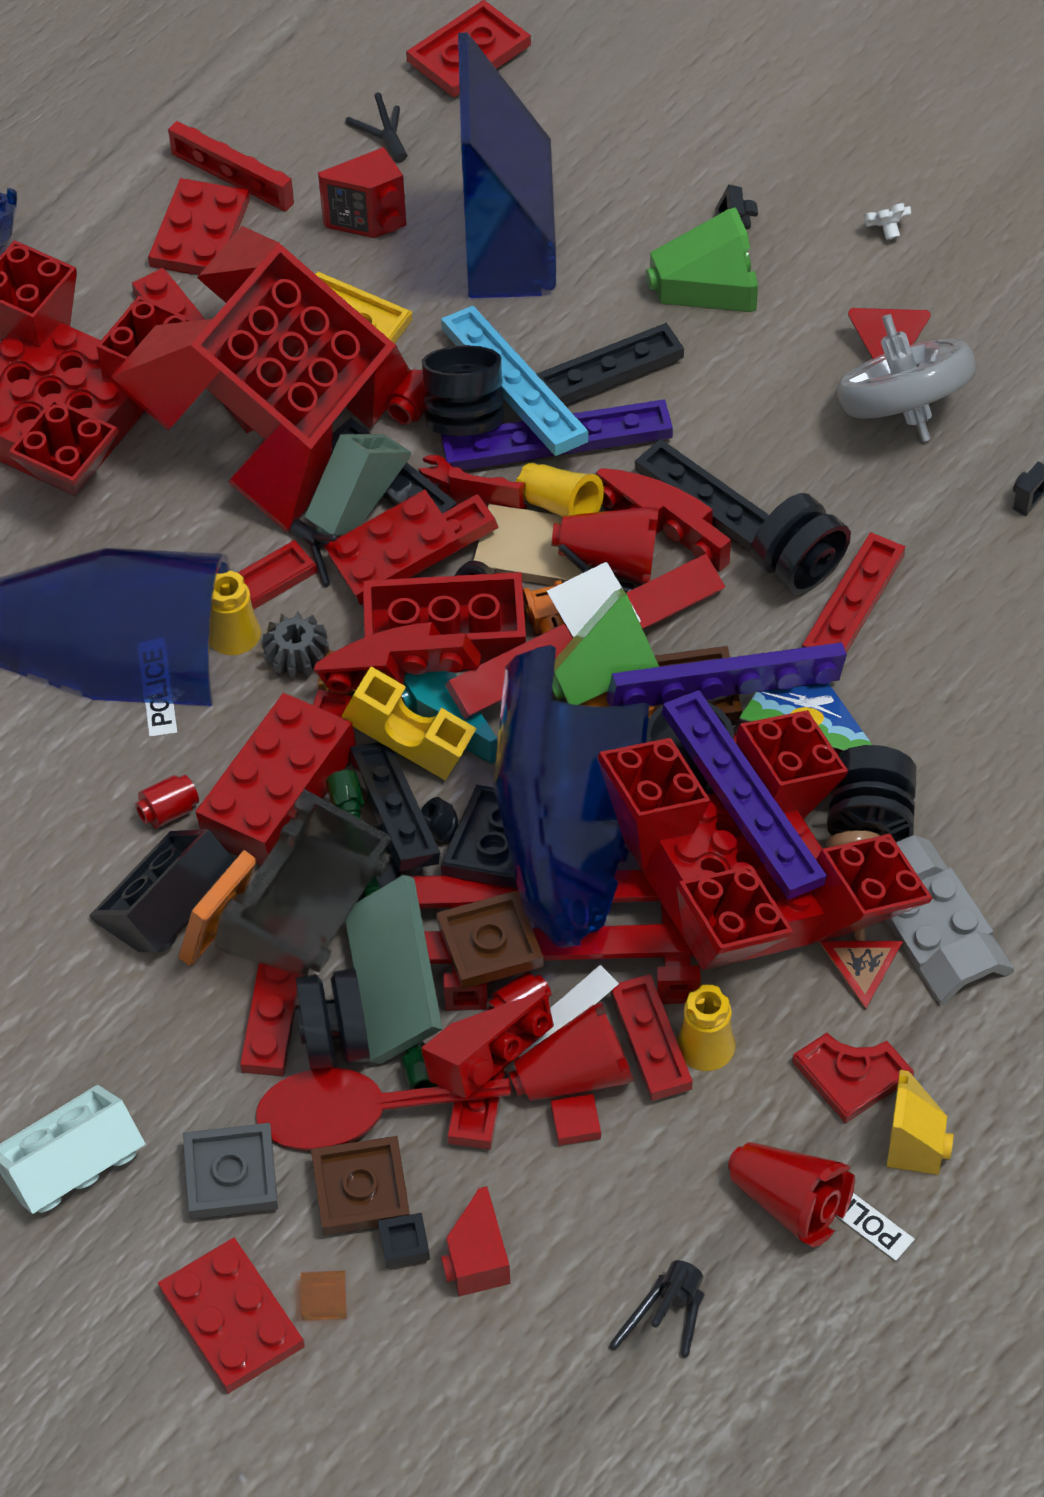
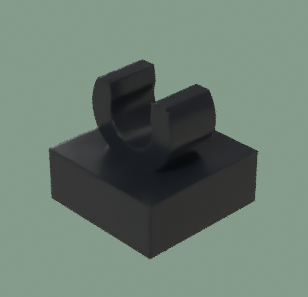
(733, 198)

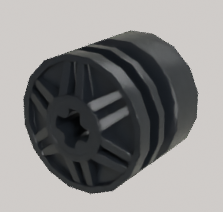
(463, 390)
(874, 793)

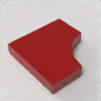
(850, 1076)

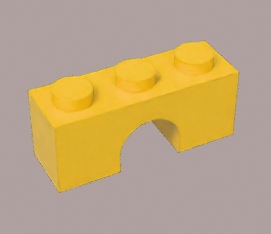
(429, 742)

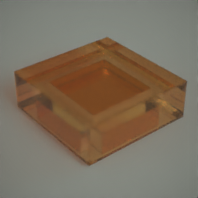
(323, 1295)

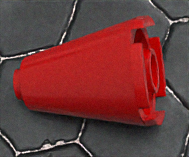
(616, 537)
(573, 1059)
(794, 1188)

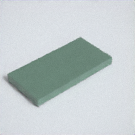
(393, 969)

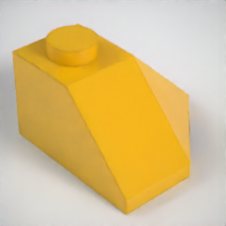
(917, 1129)

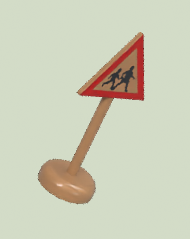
(860, 961)

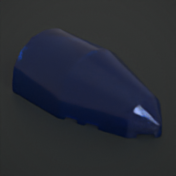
(115, 624)
(556, 798)

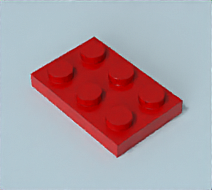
(490, 29)
(197, 225)
(394, 544)
(231, 1315)

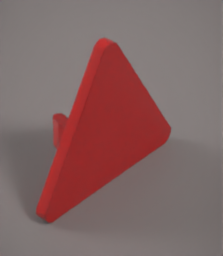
(871, 328)

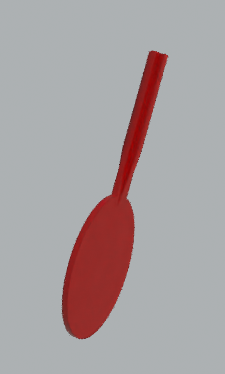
(343, 1105)

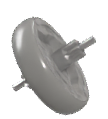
(906, 378)

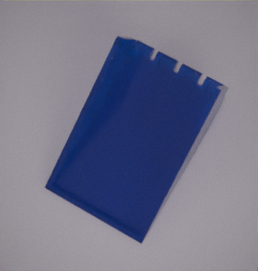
(503, 185)

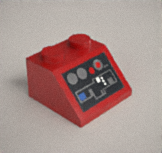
(363, 195)

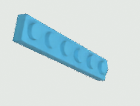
(520, 384)

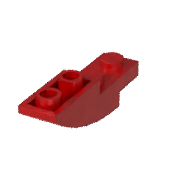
(679, 513)
(397, 652)

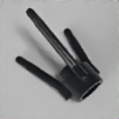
(677, 1289)

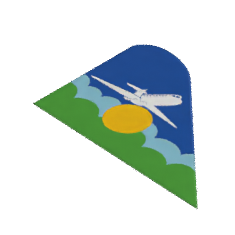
(822, 704)

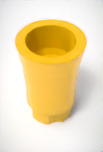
(561, 490)
(233, 620)
(706, 1030)

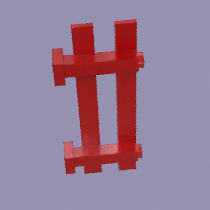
(663, 940)

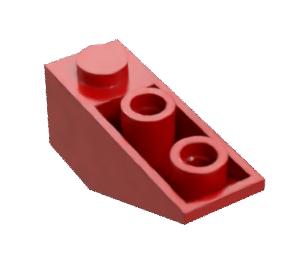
(482, 1045)

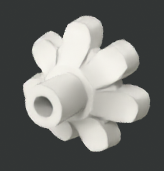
(888, 219)

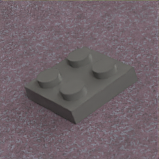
(230, 1170)

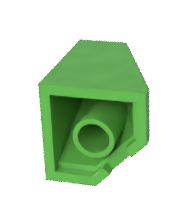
(706, 267)
(604, 646)

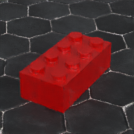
(480, 605)
(287, 753)

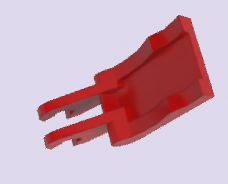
(463, 486)

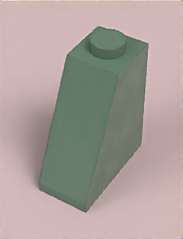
(355, 481)

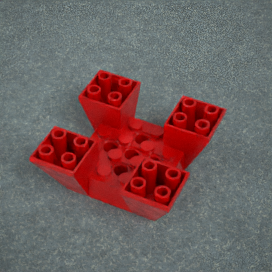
(330, 365)
(54, 380)
(713, 876)

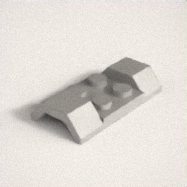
(949, 935)

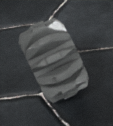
(294, 645)

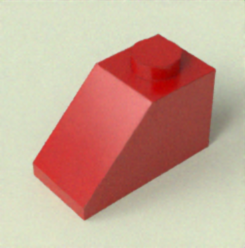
(476, 1249)

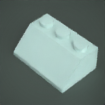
(68, 1149)

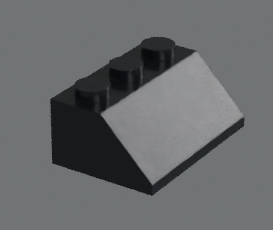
(163, 890)

